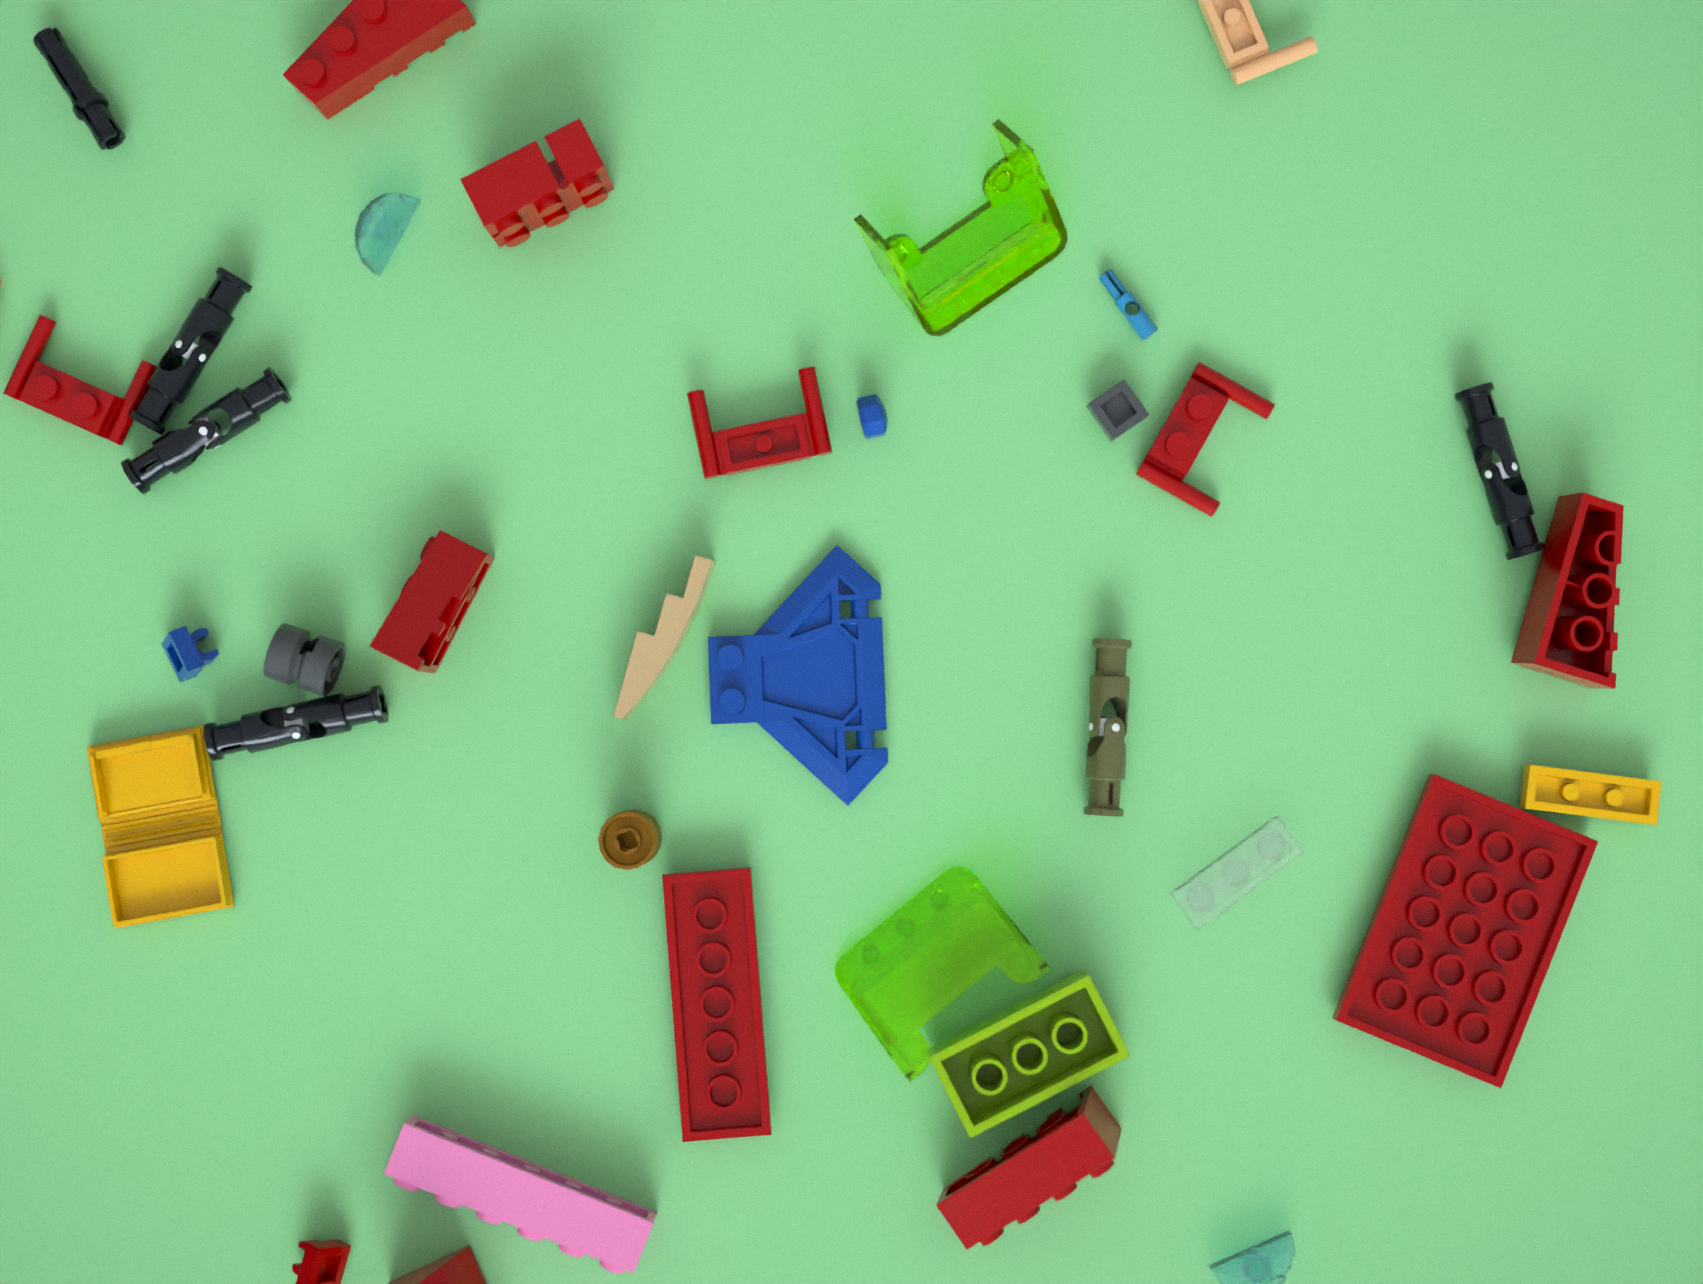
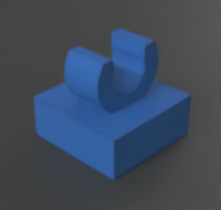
(184, 654)

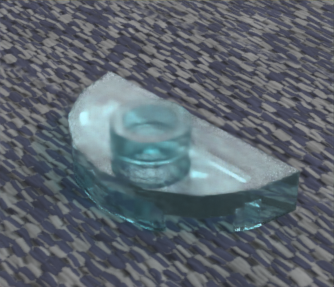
(382, 227)
(1259, 1264)

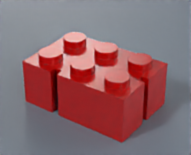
(527, 192)

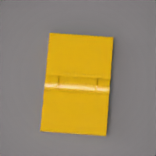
(160, 827)

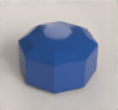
(872, 416)

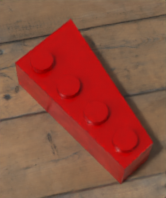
(369, 45)
(1575, 595)
(1032, 1171)

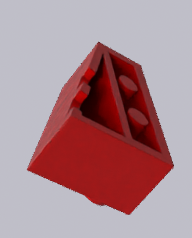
(433, 603)

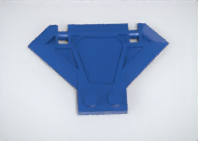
(812, 676)

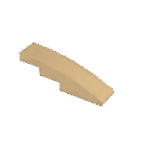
(654, 653)

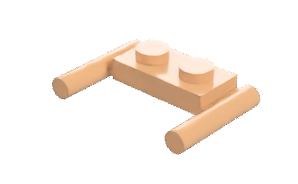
(1243, 42)

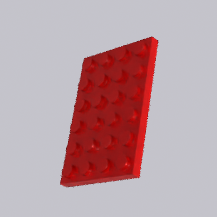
(1465, 930)

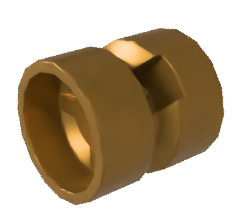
(630, 839)

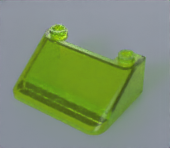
(928, 959)

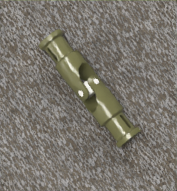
(1106, 746)

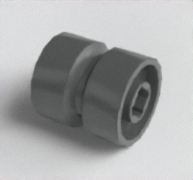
(298, 657)

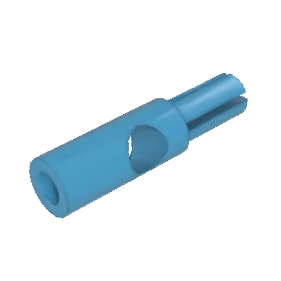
(1140, 322)

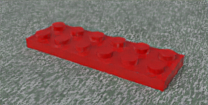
(717, 1004)

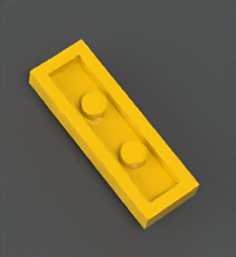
(1590, 794)

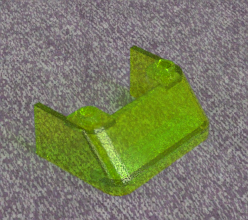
(982, 252)

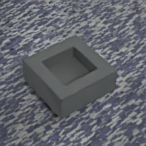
(1117, 410)

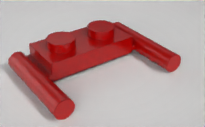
(70, 397)
(1188, 429)
(764, 442)

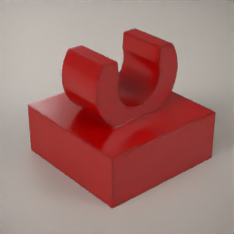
(322, 1262)

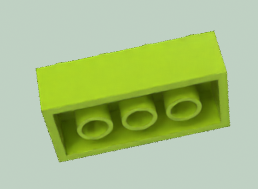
(1027, 1053)

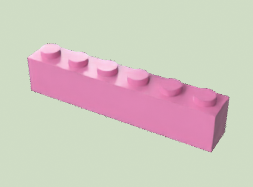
(520, 1194)

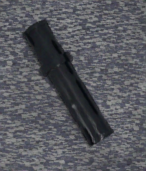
(87, 102)

